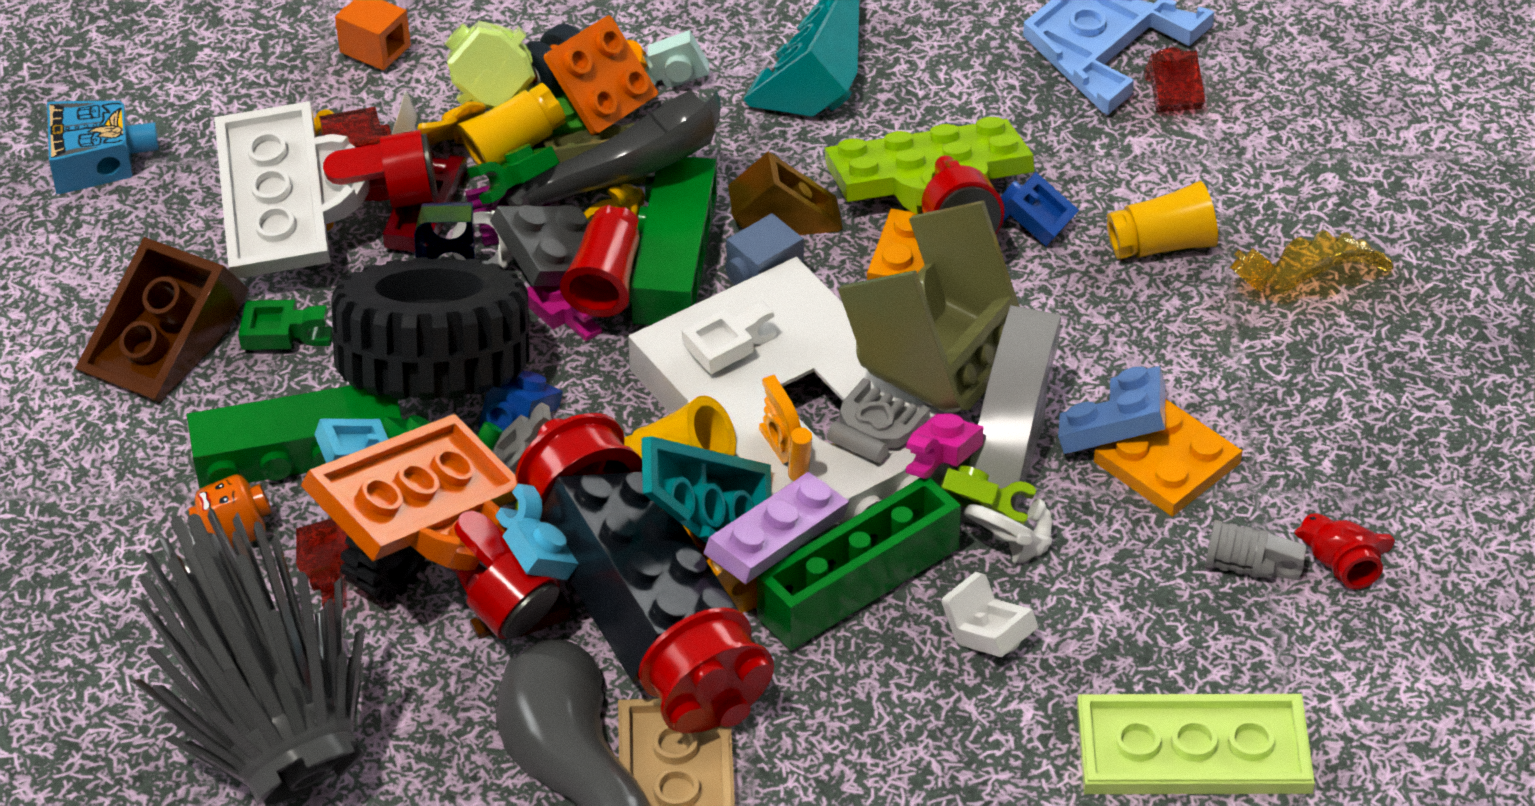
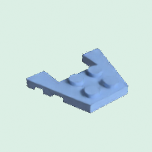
(1089, 33)

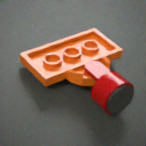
(441, 497)

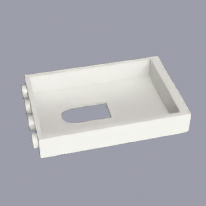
(809, 338)

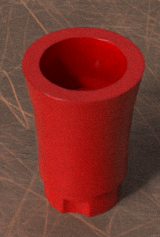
(602, 267)

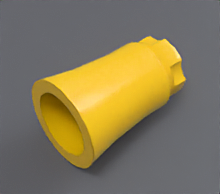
(517, 122)
(1164, 223)
(697, 424)

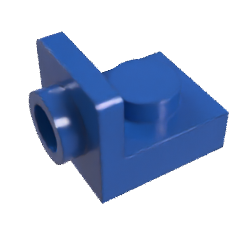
(1038, 207)

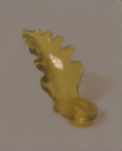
(1305, 260)

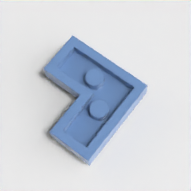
(1133, 411)

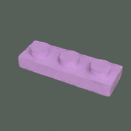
(776, 527)

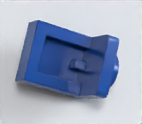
(518, 398)

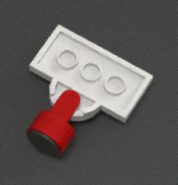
(289, 184)

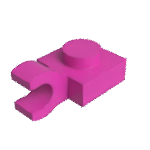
(555, 311)
(942, 440)

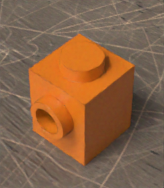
(373, 32)

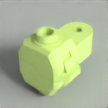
(489, 63)

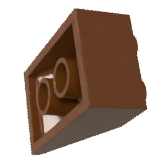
(161, 320)

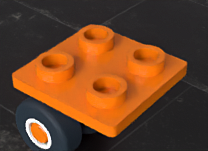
(593, 70)

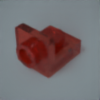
(1175, 80)

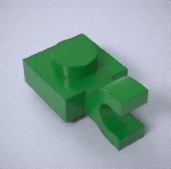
(520, 166)
(276, 323)

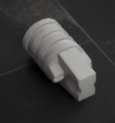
(1254, 552)

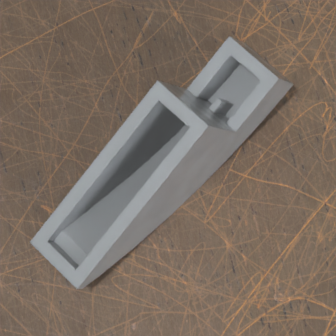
(1016, 397)

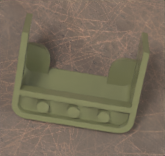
(941, 326)

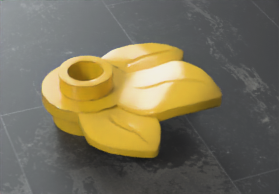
(446, 128)

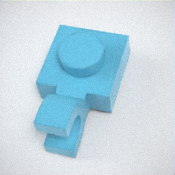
(536, 545)

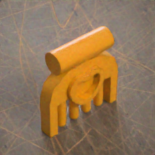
(783, 429)

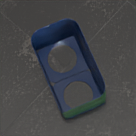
(444, 213)

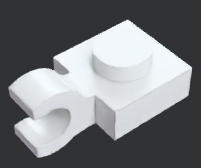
(725, 338)

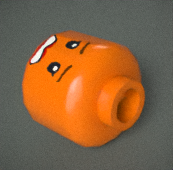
(228, 498)

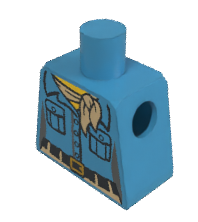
(93, 143)

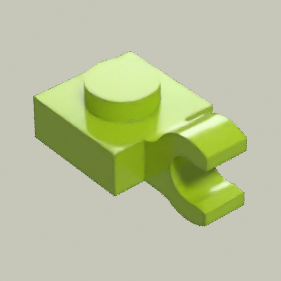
(972, 487)

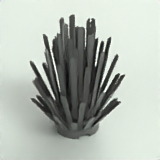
(273, 708)

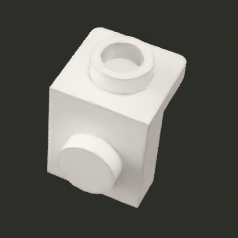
(983, 621)

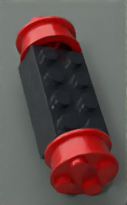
(645, 577)

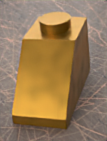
(787, 193)

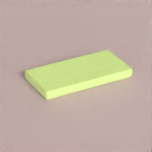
(1194, 744)

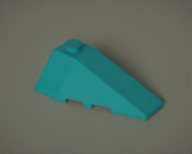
(814, 64)
(701, 485)

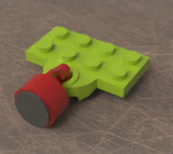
(934, 166)

